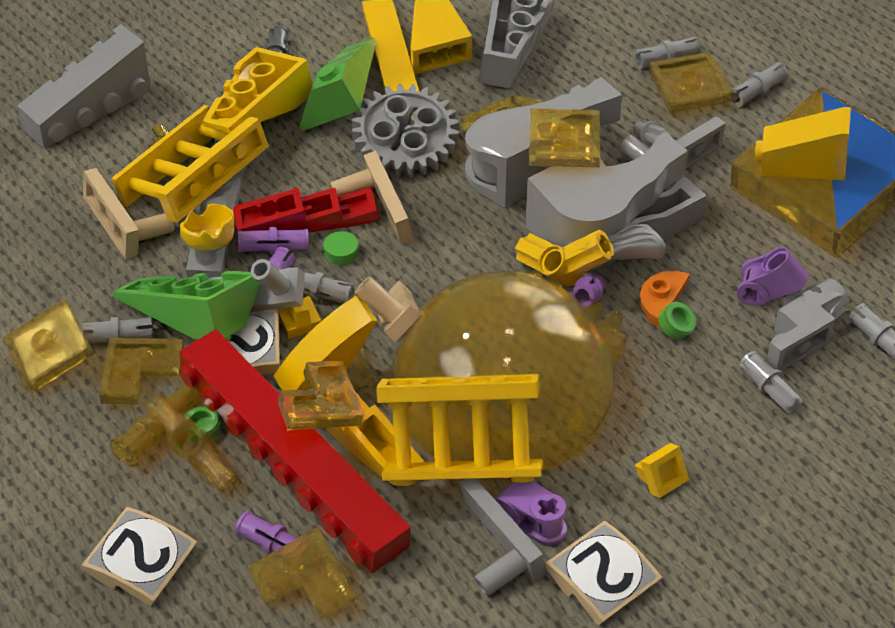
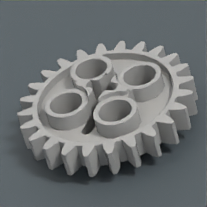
(422, 143)

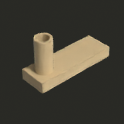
(377, 178)
(116, 220)
(394, 308)

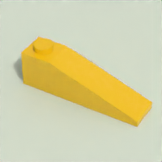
(261, 88)

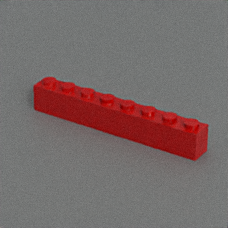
(297, 457)

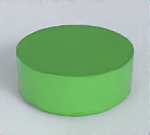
(341, 248)
(677, 320)
(205, 420)

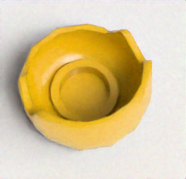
(210, 230)

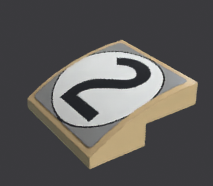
(260, 341)
(139, 555)
(602, 571)

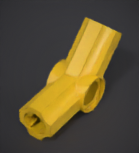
(567, 262)

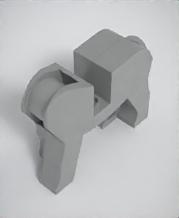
(577, 201)

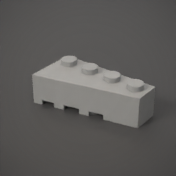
(511, 37)
(88, 90)

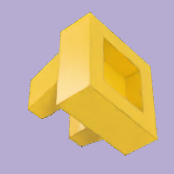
(299, 320)
(663, 470)

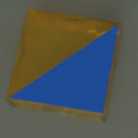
(825, 210)

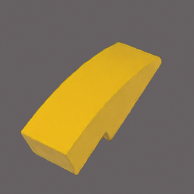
(333, 339)
(372, 440)

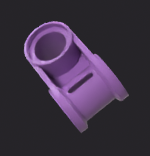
(771, 277)
(535, 511)

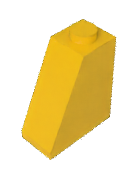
(438, 36)
(806, 146)

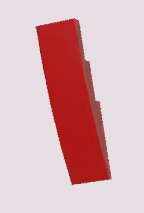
(312, 212)

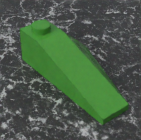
(339, 85)
(194, 303)

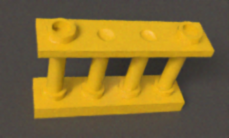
(202, 177)
(478, 392)

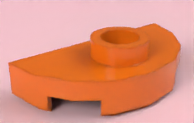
(660, 291)

